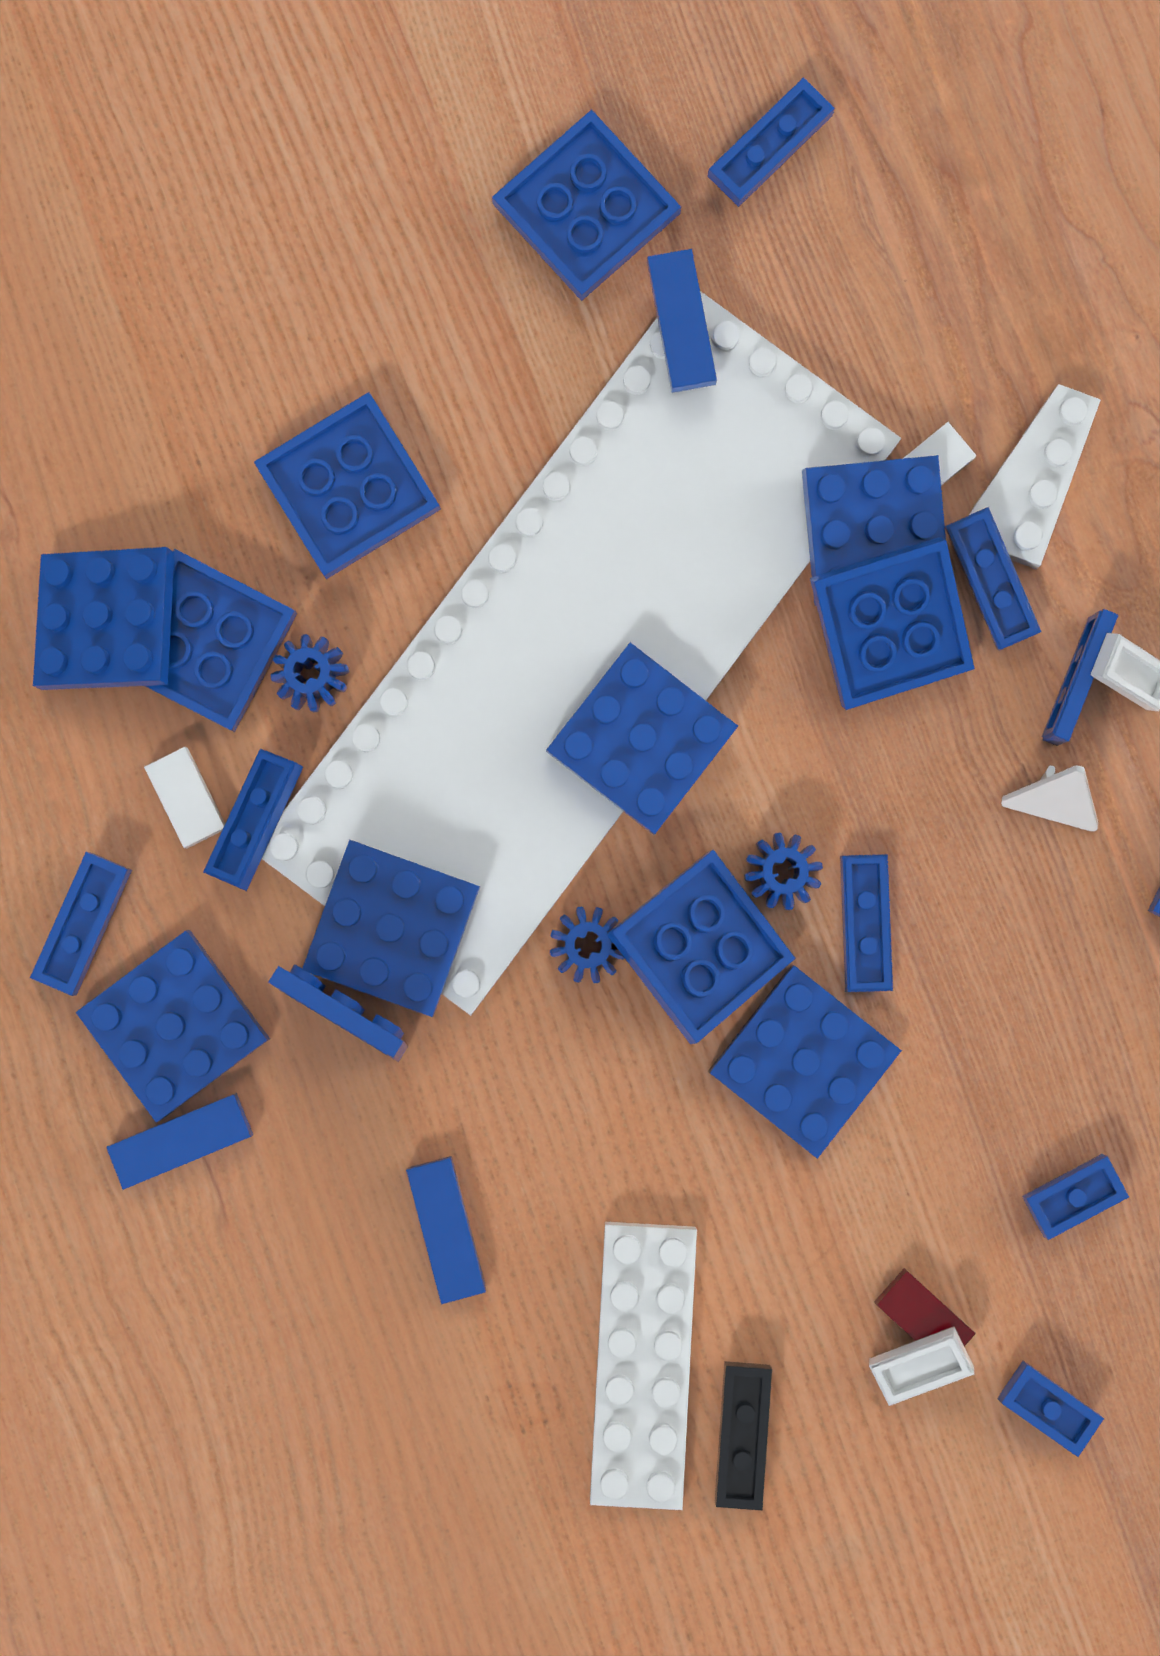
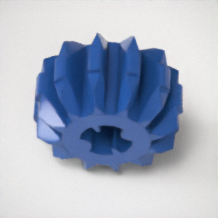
(306, 658)
(777, 857)
(580, 930)

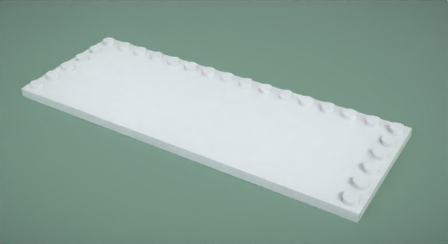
(644, 528)

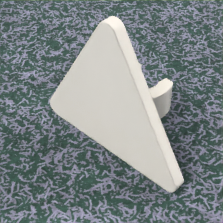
(1058, 798)

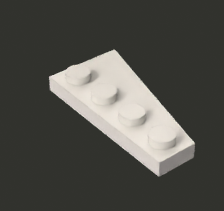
(1038, 473)

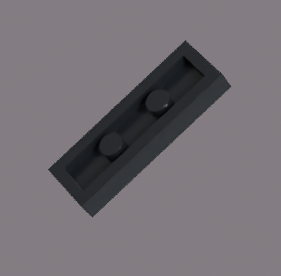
(743, 1435)

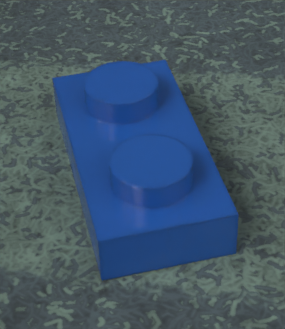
(1075, 1196)
(1050, 1408)

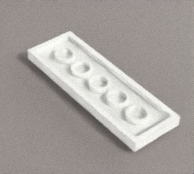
(643, 1366)

